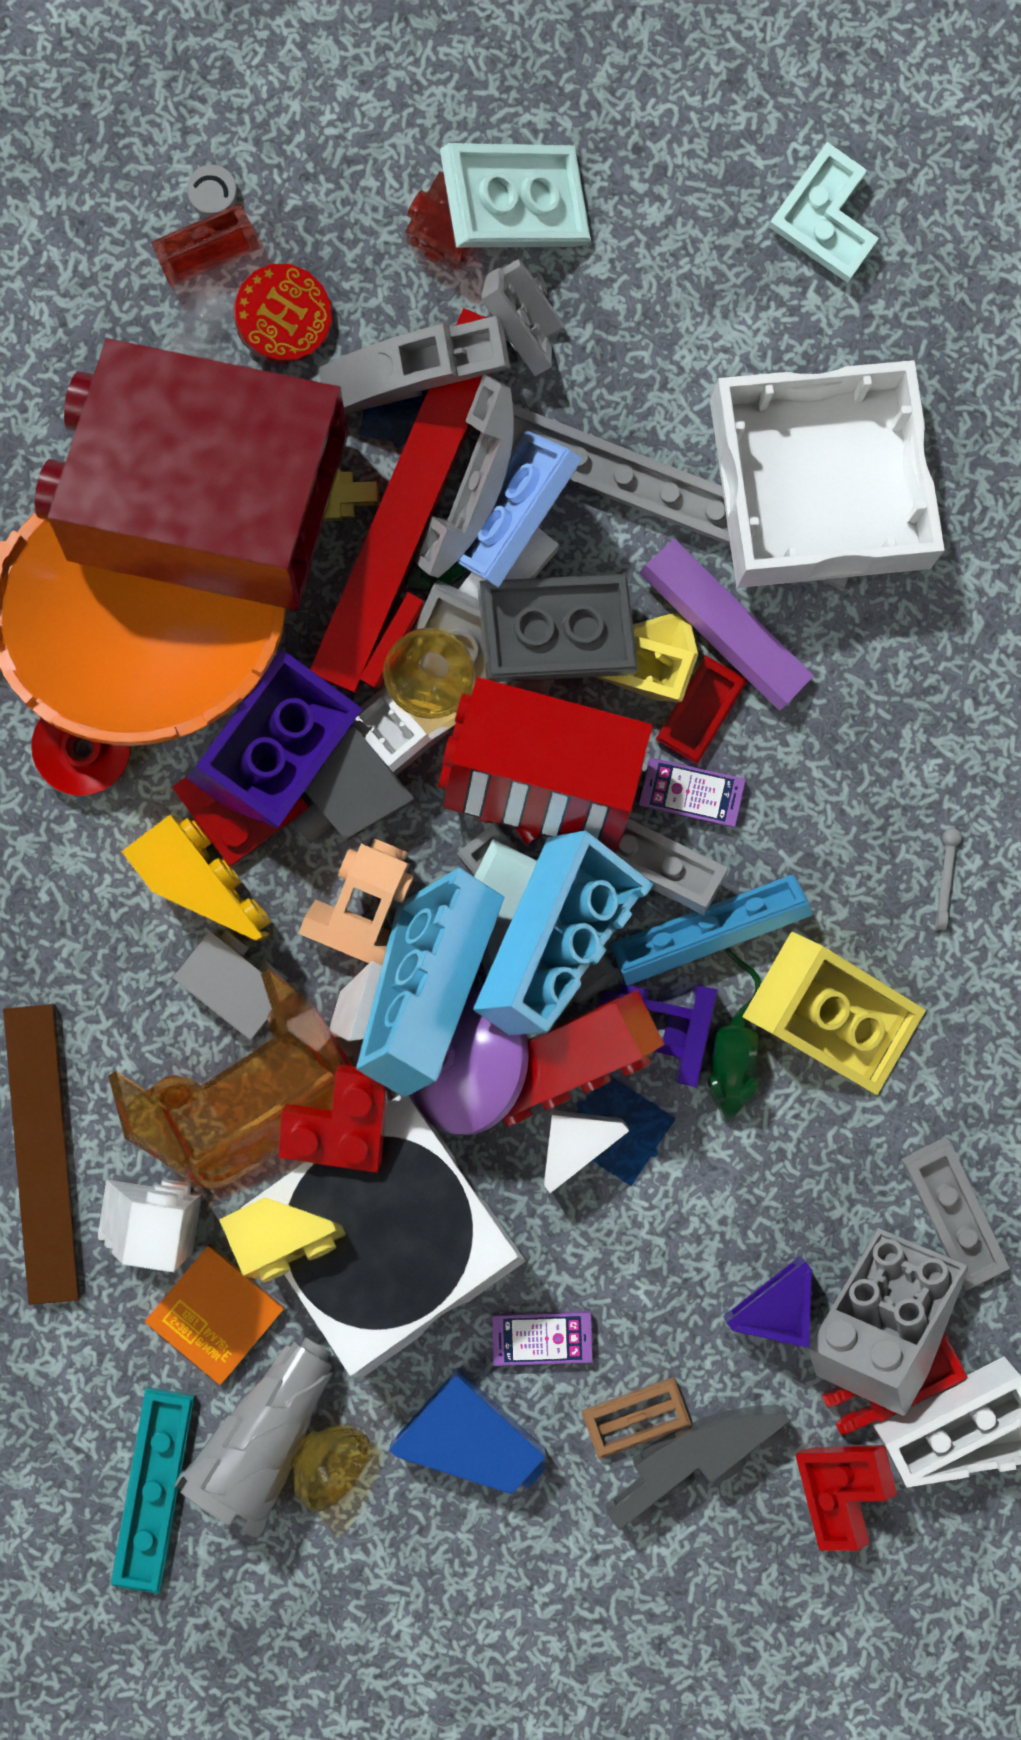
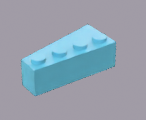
(558, 931)
(426, 980)

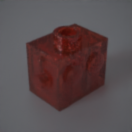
(432, 226)

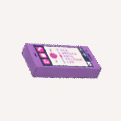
(691, 792)
(542, 1338)

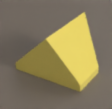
(664, 659)

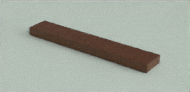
(41, 1154)

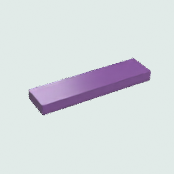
(726, 624)

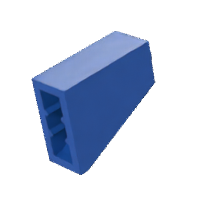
(470, 1438)

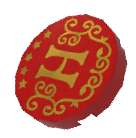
(282, 313)

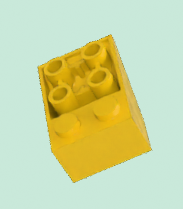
(175, 866)

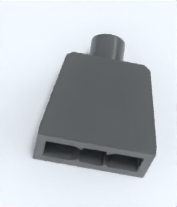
(351, 791)

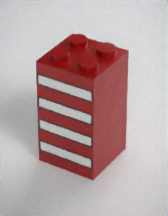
(542, 763)

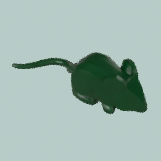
(734, 1058)

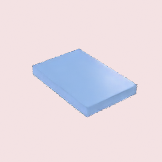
(531, 485)

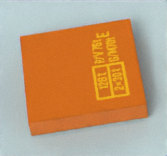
(214, 1314)

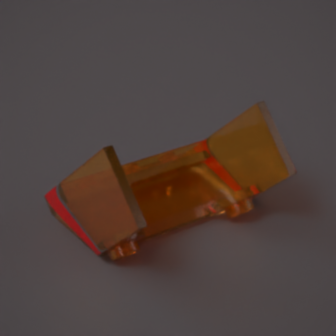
(234, 1119)

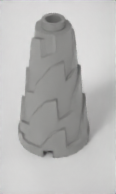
(254, 1448)

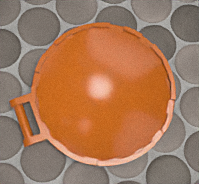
(123, 651)

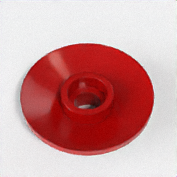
(69, 773)

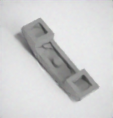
(449, 539)

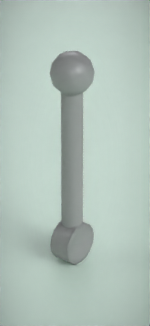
(952, 838)

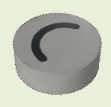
(211, 190)

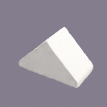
(576, 1141)

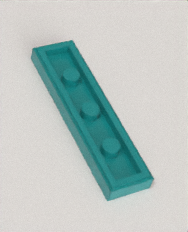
(152, 1491)

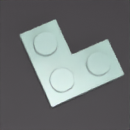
(813, 216)

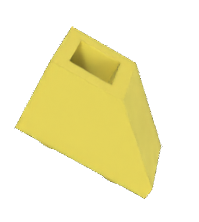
(273, 1234)

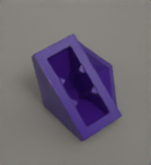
(778, 1307)

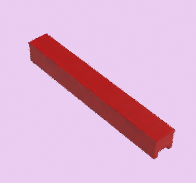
(397, 531)

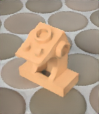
(372, 869)

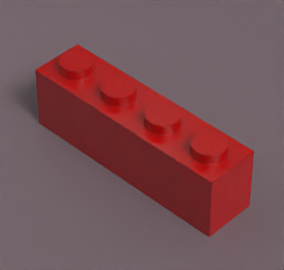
(585, 1052)

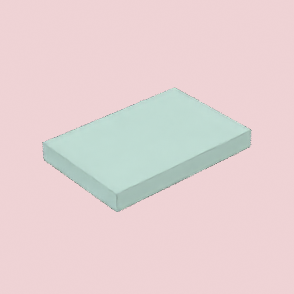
(515, 195)

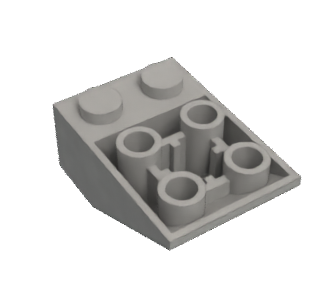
(888, 1321)

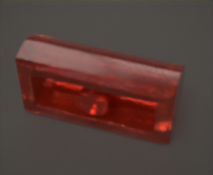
(205, 245)

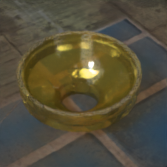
(413, 687)
(329, 1465)

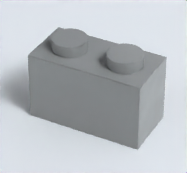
(229, 981)

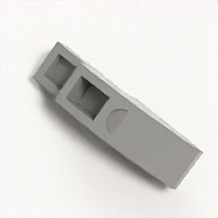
(417, 362)

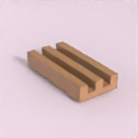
(634, 1397)

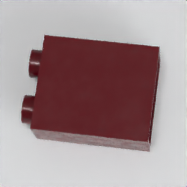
(195, 472)

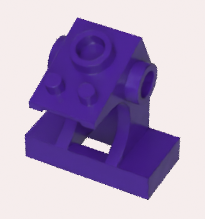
(684, 1030)

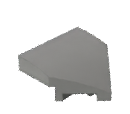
(524, 312)

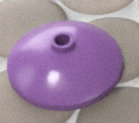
(478, 1075)

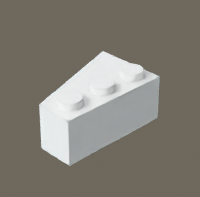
(150, 1223)
(958, 1429)

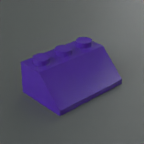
(275, 742)

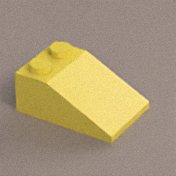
(834, 1012)

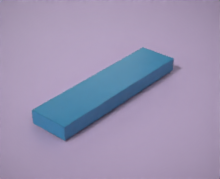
(721, 927)

